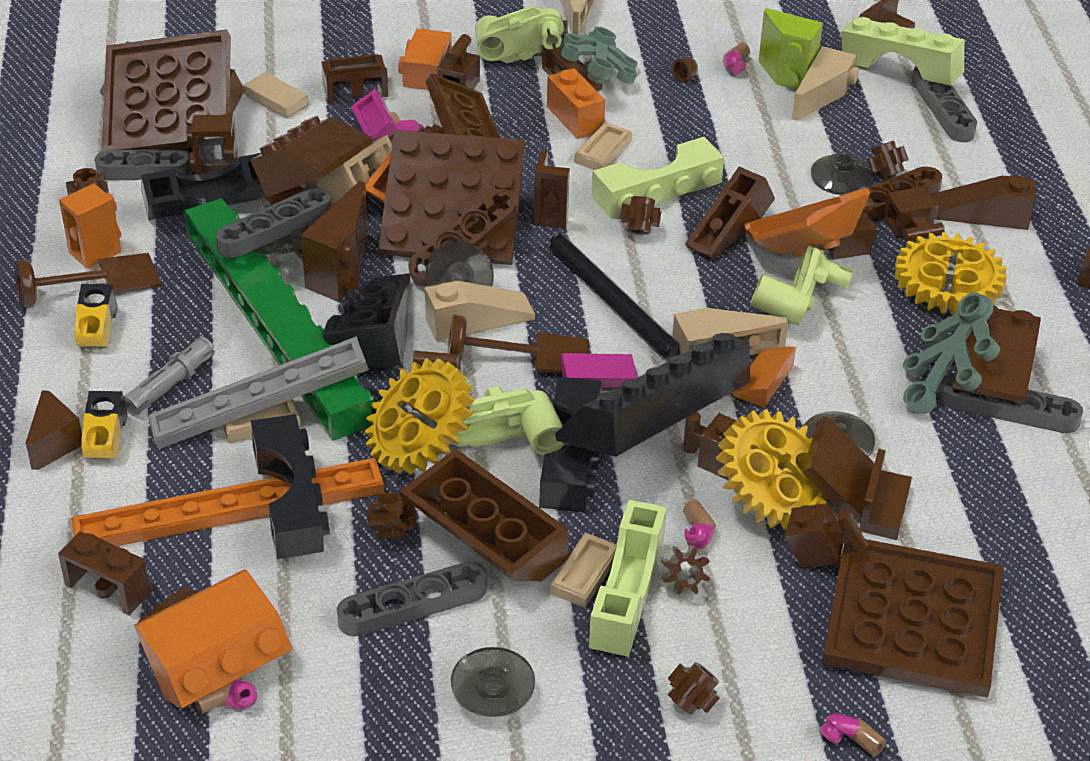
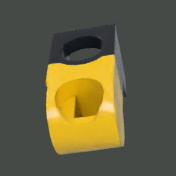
(94, 319)
(103, 427)

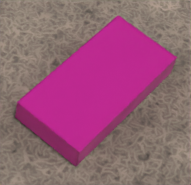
(374, 116)
(608, 368)

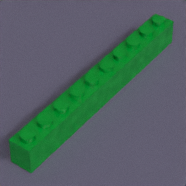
(278, 319)

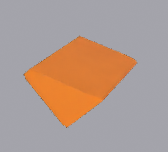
(767, 375)

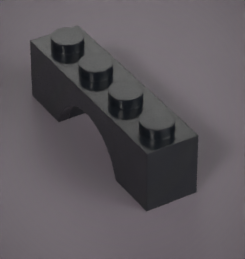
(173, 192)
(567, 472)
(295, 517)

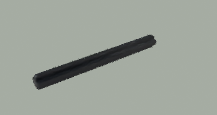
(615, 296)

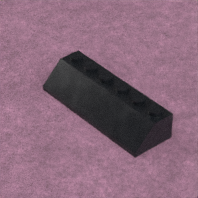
(660, 397)

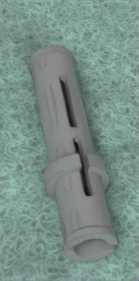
(180, 366)

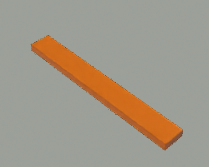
(222, 505)

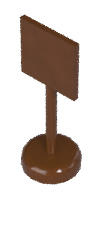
(124, 272)
(547, 348)

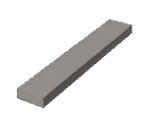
(257, 392)

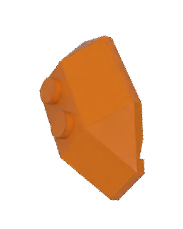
(810, 225)

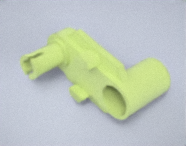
(518, 34)
(793, 300)
(512, 416)

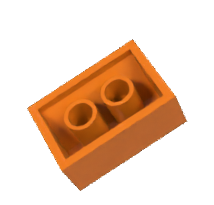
(212, 638)

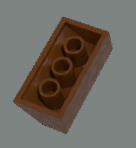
(307, 153)
(490, 517)

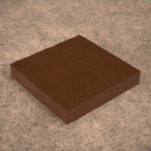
(838, 467)

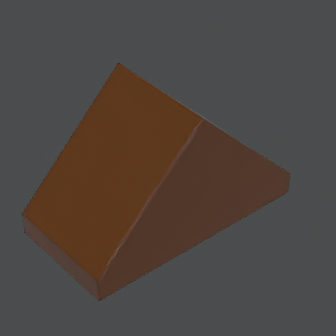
(52, 431)

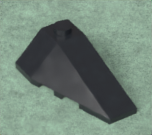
(376, 321)

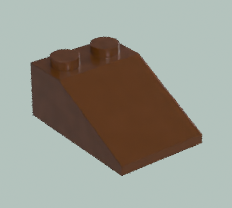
(336, 246)
(1010, 371)

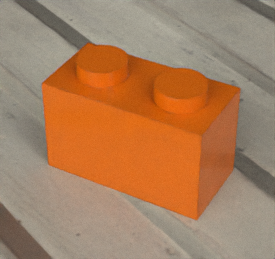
(423, 56)
(575, 103)
(90, 225)

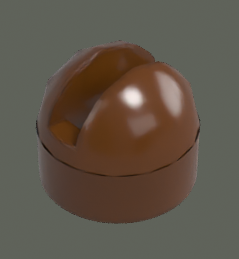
(681, 66)

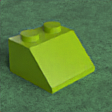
(788, 46)

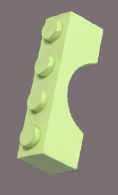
(935, 55)
(695, 168)
(624, 596)

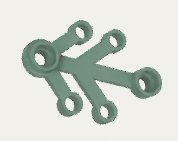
(605, 55)
(972, 315)

